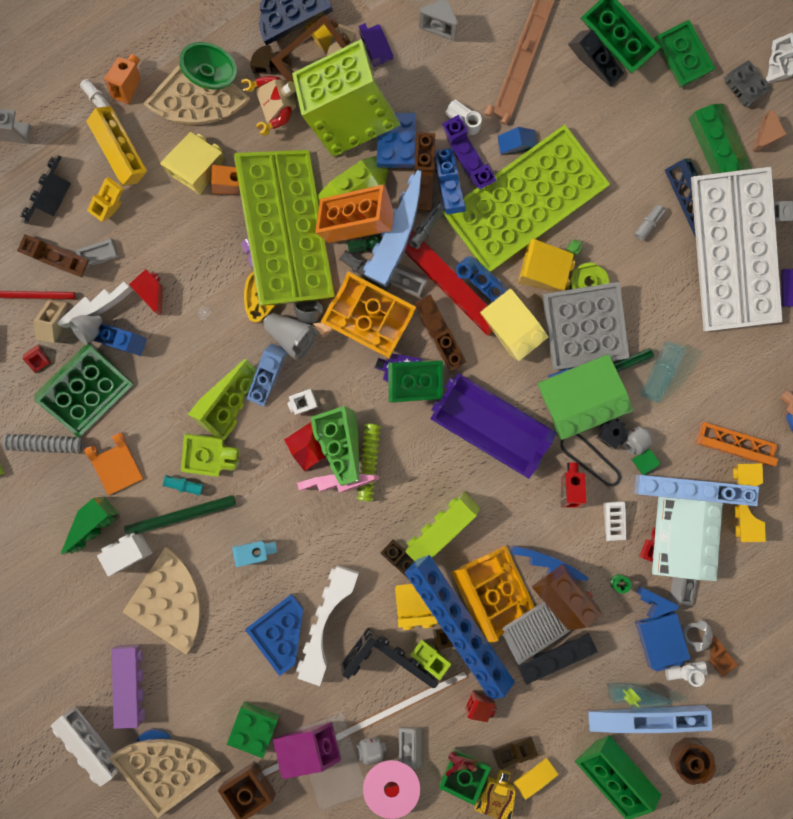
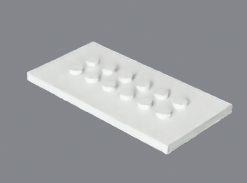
(736, 248)

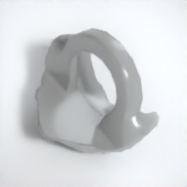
(707, 638)

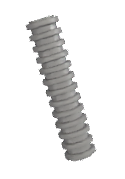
(42, 444)

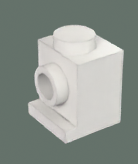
(306, 395)

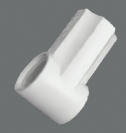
(456, 108)

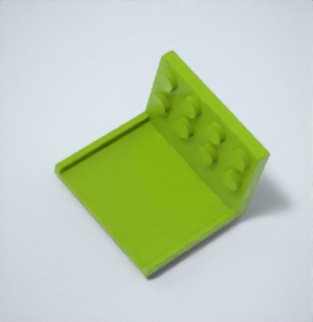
(343, 99)

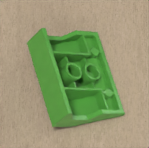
(585, 396)

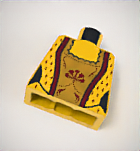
(497, 797)

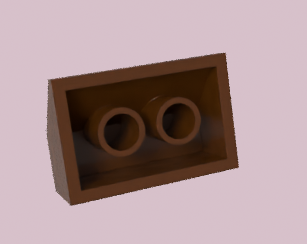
(567, 599)

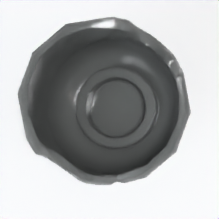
(309, 311)

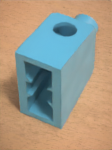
(244, 556)

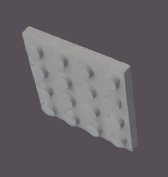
(585, 325)

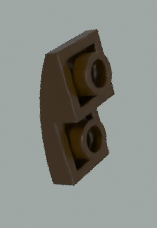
(397, 556)

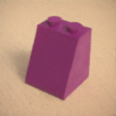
(307, 750)

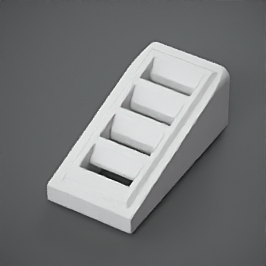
(622, 520)

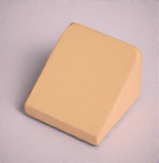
(323, 329)

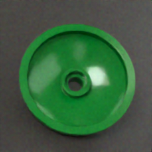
(207, 65)

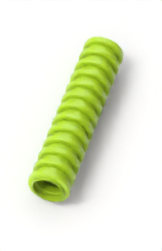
(369, 460)

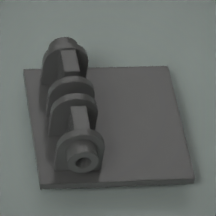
(748, 82)

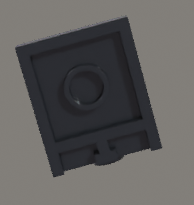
(362, 650)

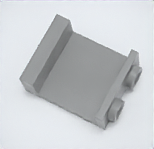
(11, 130)

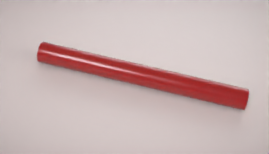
(37, 295)

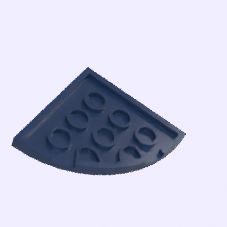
(286, 16)

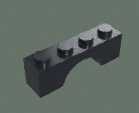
(571, 651)

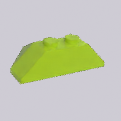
(358, 177)

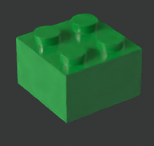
(253, 730)
(465, 783)

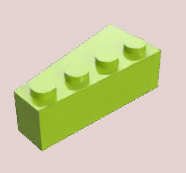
(444, 528)

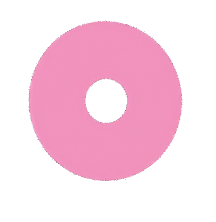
(391, 772)

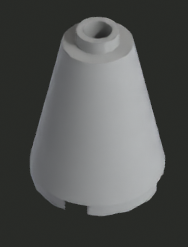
(291, 334)

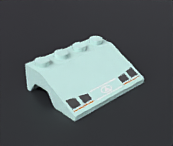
(687, 538)

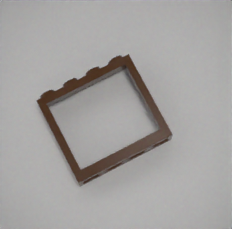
(342, 39)

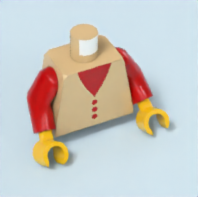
(275, 99)

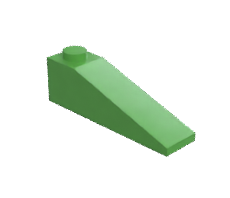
(338, 437)

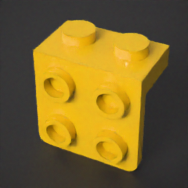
(412, 609)

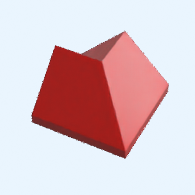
(305, 447)

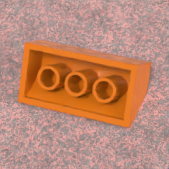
(355, 214)

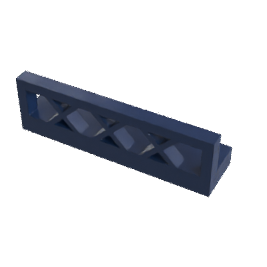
(688, 170)

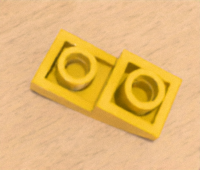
(535, 778)

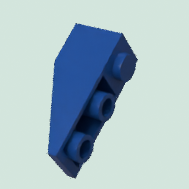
(121, 339)

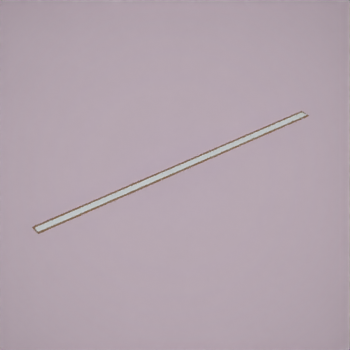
(390, 711)

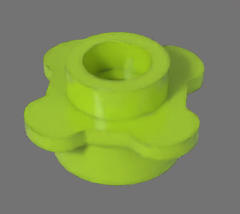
(631, 697)

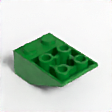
(88, 523)

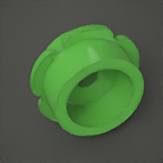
(574, 247)

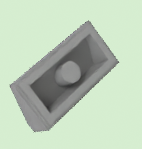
(409, 280)
(683, 591)
(411, 746)

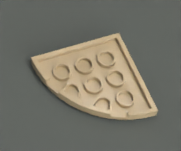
(189, 104)
(168, 602)
(164, 771)

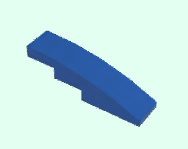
(540, 559)

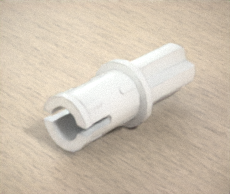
(95, 95)

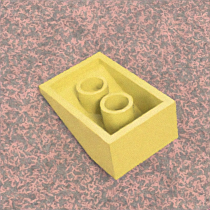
(514, 325)

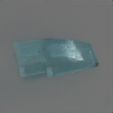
(663, 371)
(649, 697)

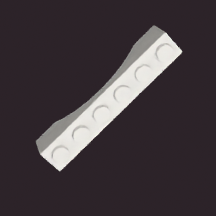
(315, 663)

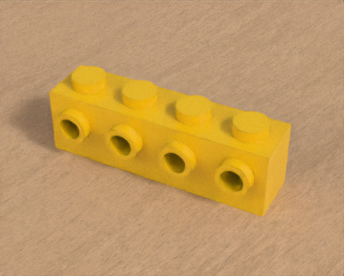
(116, 145)

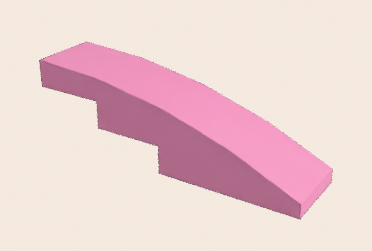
(329, 482)

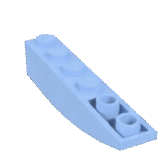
(394, 242)
(696, 490)
(652, 720)

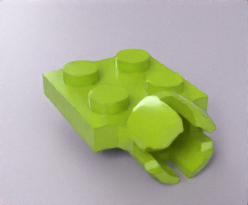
(207, 455)

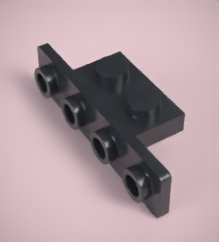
(49, 194)

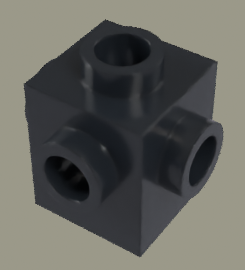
(607, 437)

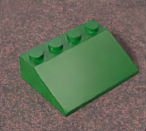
(82, 389)

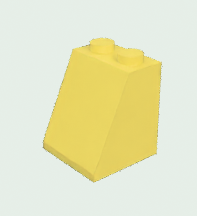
(193, 161)

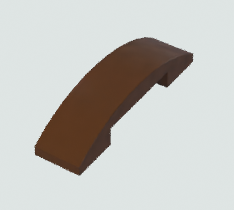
(53, 256)

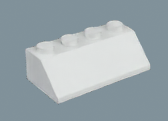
(85, 745)

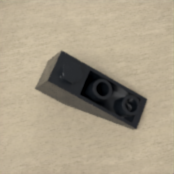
(596, 57)

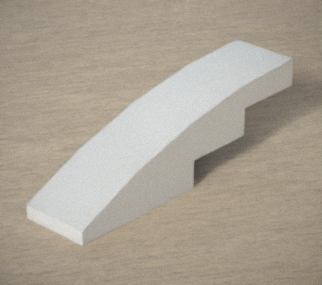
(98, 305)

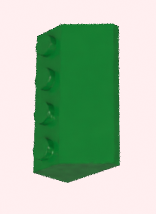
(621, 34)
(719, 139)
(619, 778)

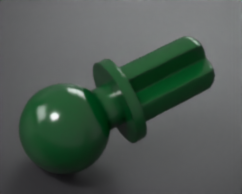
(362, 244)

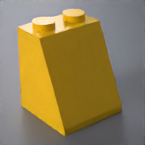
(546, 267)

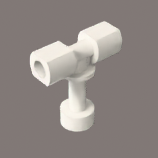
(693, 673)

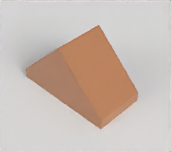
(769, 132)

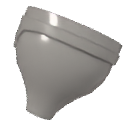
(86, 327)

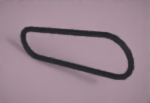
(586, 468)

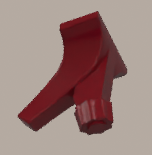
(461, 763)

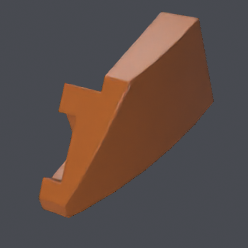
(720, 658)

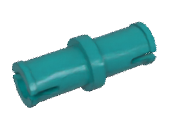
(182, 485)

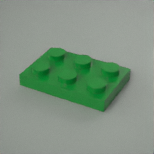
(684, 53)
(415, 381)

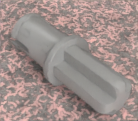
(649, 222)

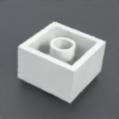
(126, 553)

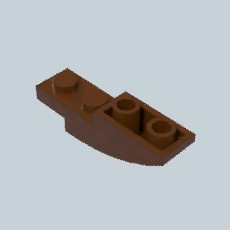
(425, 163)
(439, 332)

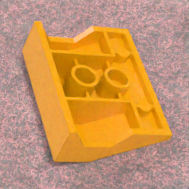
(368, 315)
(493, 592)

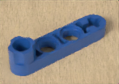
(472, 264)

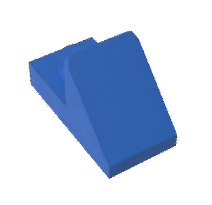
(659, 606)

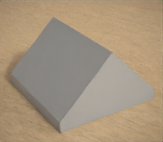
(439, 19)

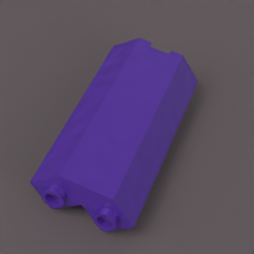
(493, 425)

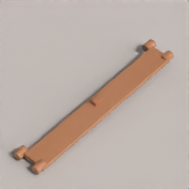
(521, 61)

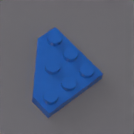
(279, 633)

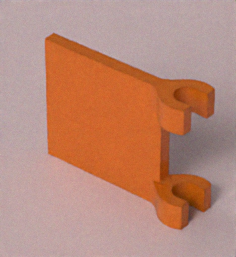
(116, 466)

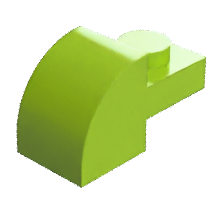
(431, 659)

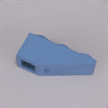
(267, 374)

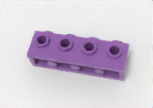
(127, 686)

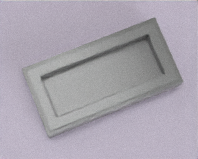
(98, 252)

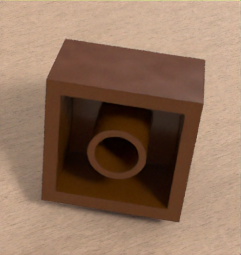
(247, 792)

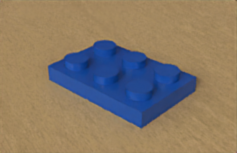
(397, 146)

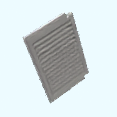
(533, 632)

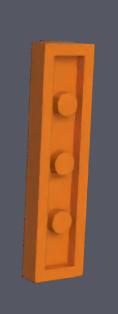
(737, 450)

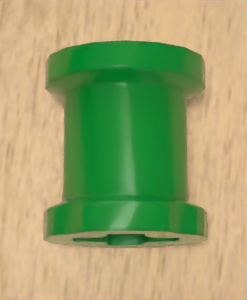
(624, 587)

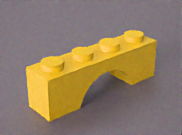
(749, 528)

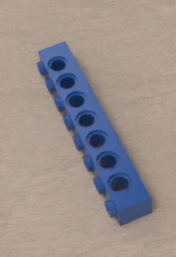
(460, 627)

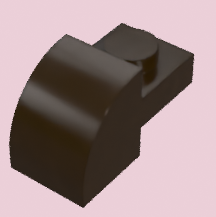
(261, 60)

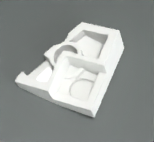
(781, 59)

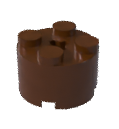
(681, 760)

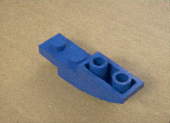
(448, 181)

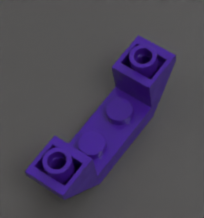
(466, 154)

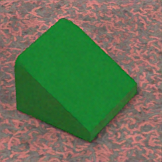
(646, 461)

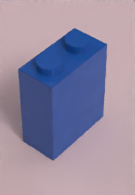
(662, 641)

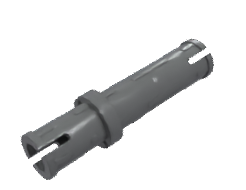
(424, 230)
(358, 266)

